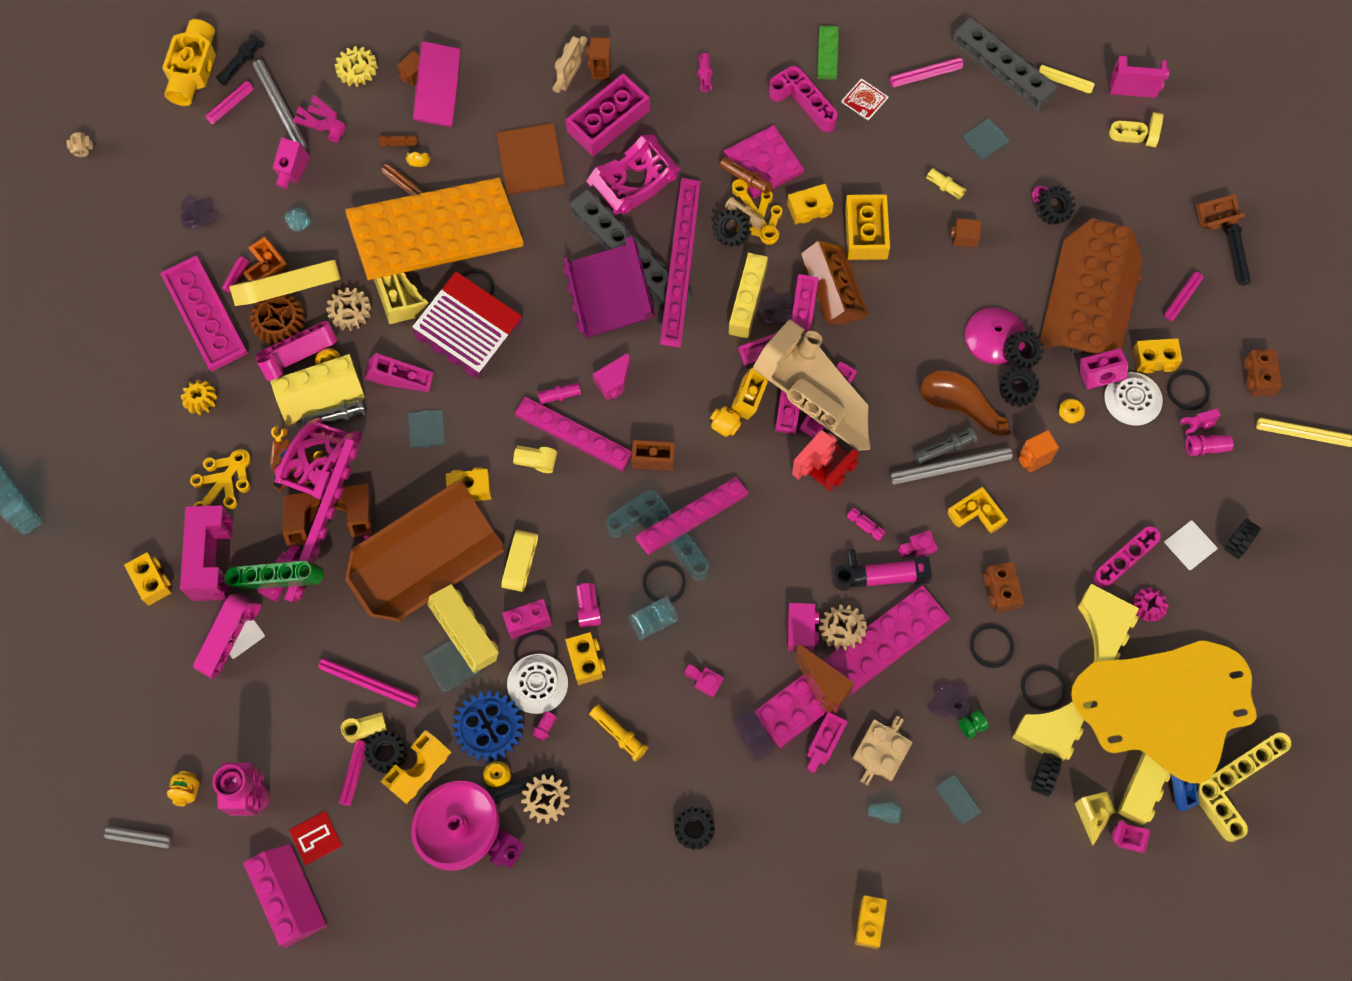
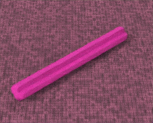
(369, 682)

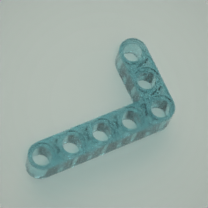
(15, 508)
(653, 513)

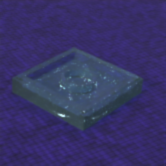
(449, 667)

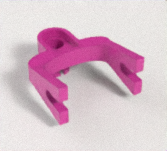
(331, 124)

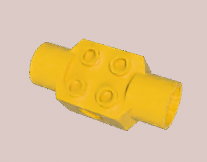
(189, 62)

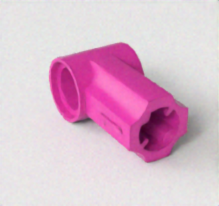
(588, 610)

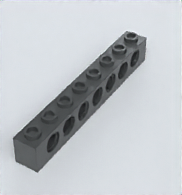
(588, 203)

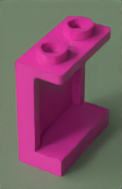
(1137, 80)

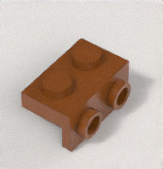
(1218, 211)

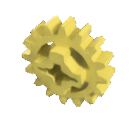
(356, 66)

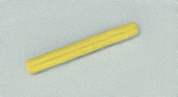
(1304, 431)

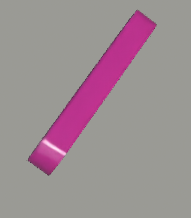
(1127, 557)

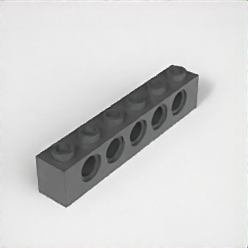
(978, 43)

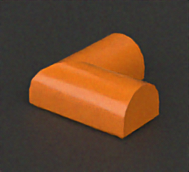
(269, 260)

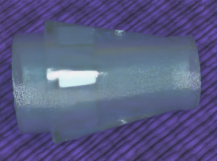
(885, 812)

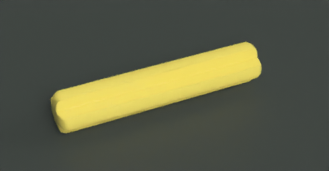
(1066, 79)

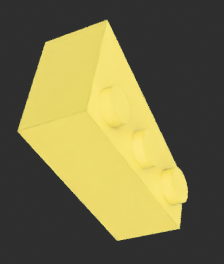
(400, 298)

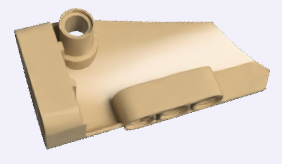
(814, 383)

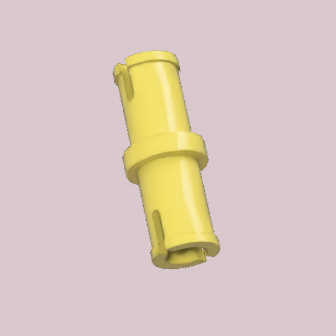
(946, 183)

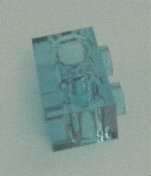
(653, 618)

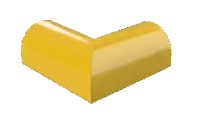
(979, 505)

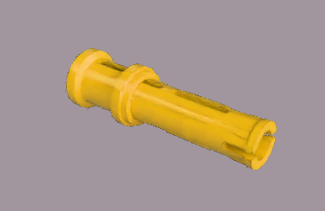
(625, 739)

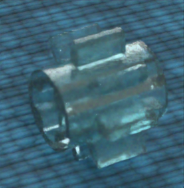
(297, 219)

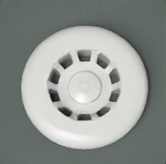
(1137, 391)
(537, 683)

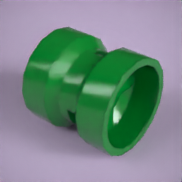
(973, 724)

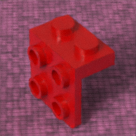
(837, 469)

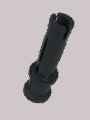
(244, 53)

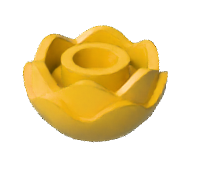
(418, 160)
(326, 355)
(1066, 413)
(500, 780)

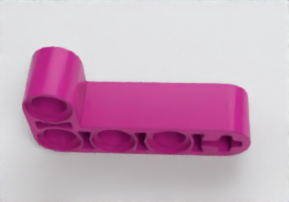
(824, 116)
(294, 349)
(224, 633)

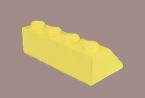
(317, 388)

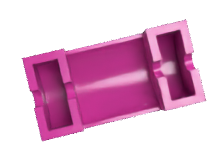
(199, 573)

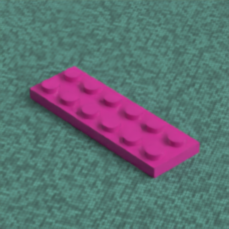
(204, 313)

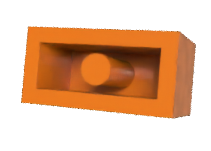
(1038, 451)

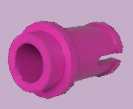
(544, 726)

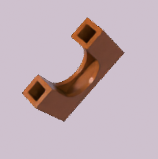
(303, 508)

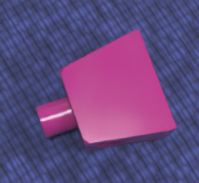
(290, 162)

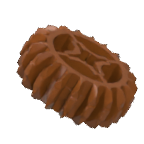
(283, 309)

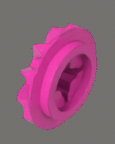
(1155, 613)

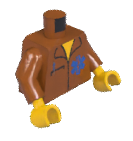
(278, 451)

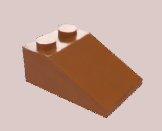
(826, 683)

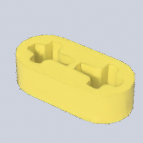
(1154, 129)
(1128, 131)

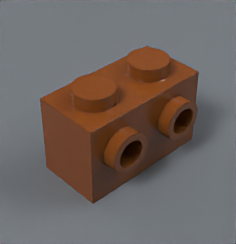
(599, 58)
(1263, 373)
(653, 455)
(1003, 587)

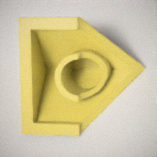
(1095, 813)

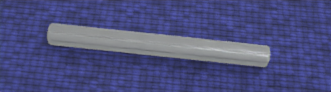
(278, 103)
(951, 465)

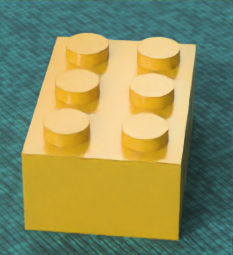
(867, 227)

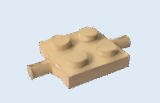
(569, 63)
(882, 750)

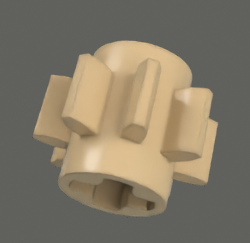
(79, 144)

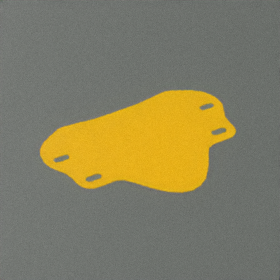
(1169, 705)

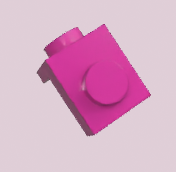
(1131, 837)

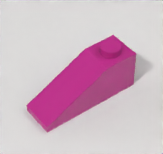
(397, 374)

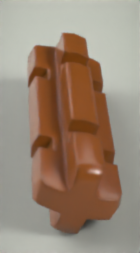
(399, 140)

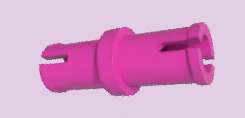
(705, 72)
(559, 393)

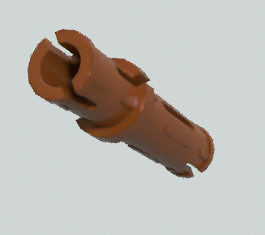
(751, 178)

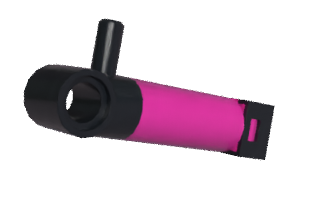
(882, 574)

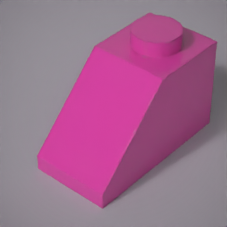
(613, 377)

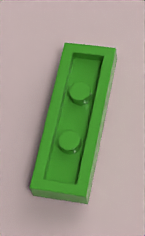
(828, 52)

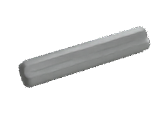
(137, 837)

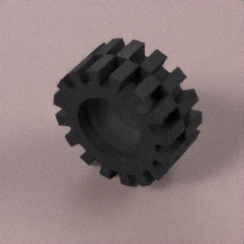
(1064, 200)
(742, 222)
(1033, 349)
(1025, 377)
(1242, 538)
(373, 746)
(1046, 774)
(694, 814)

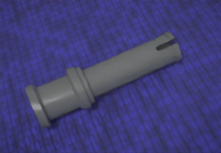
(344, 411)
(954, 442)

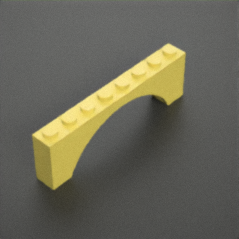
(1109, 623)

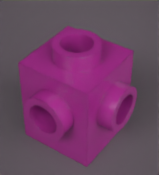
(505, 849)

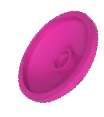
(985, 341)

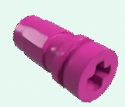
(1200, 445)

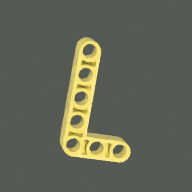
(284, 283)
(1235, 776)

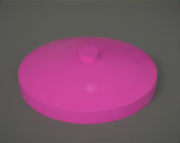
(455, 825)

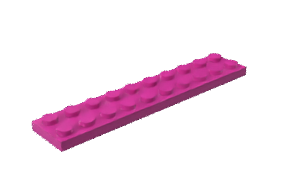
(884, 643)

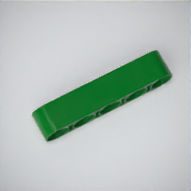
(274, 575)

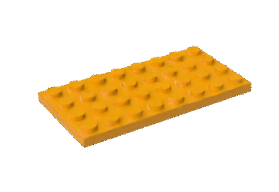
(433, 228)

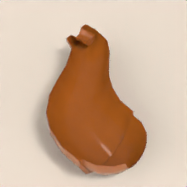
(957, 393)

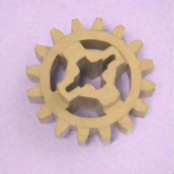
(348, 317)
(837, 634)
(538, 785)

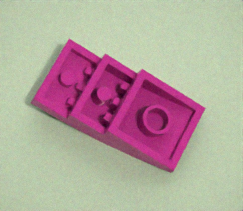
(436, 84)

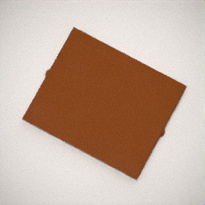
(530, 158)

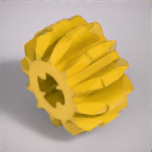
(199, 397)

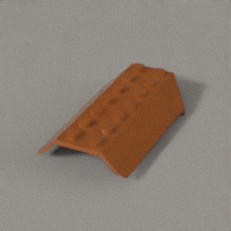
(1093, 289)
(421, 554)

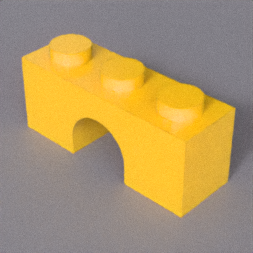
(430, 756)

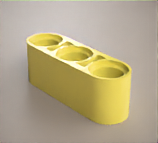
(519, 560)

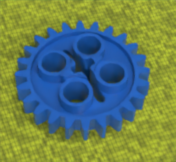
(505, 717)

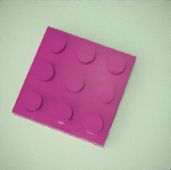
(768, 156)

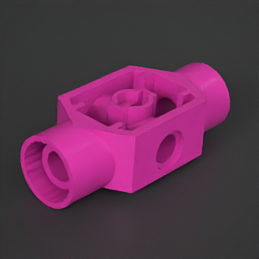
(240, 789)

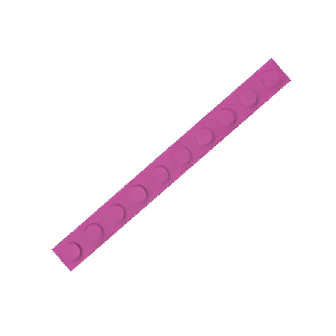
(680, 263)

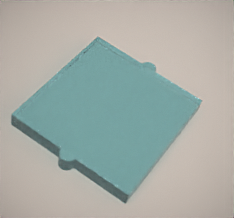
(985, 139)
(426, 429)

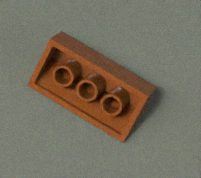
(836, 285)

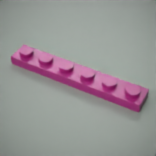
(573, 434)
(691, 516)

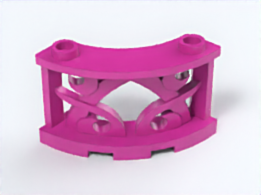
(634, 196)
(312, 434)

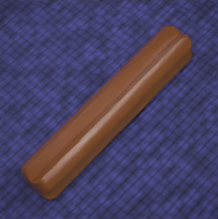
(401, 180)

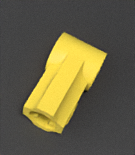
(540, 459)
(366, 726)

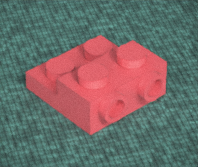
(816, 453)

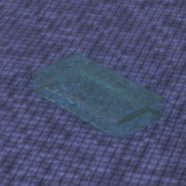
(958, 800)

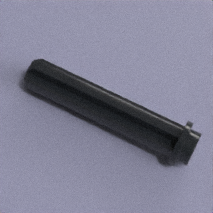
(1238, 253)
(518, 786)

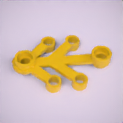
(764, 229)
(224, 479)

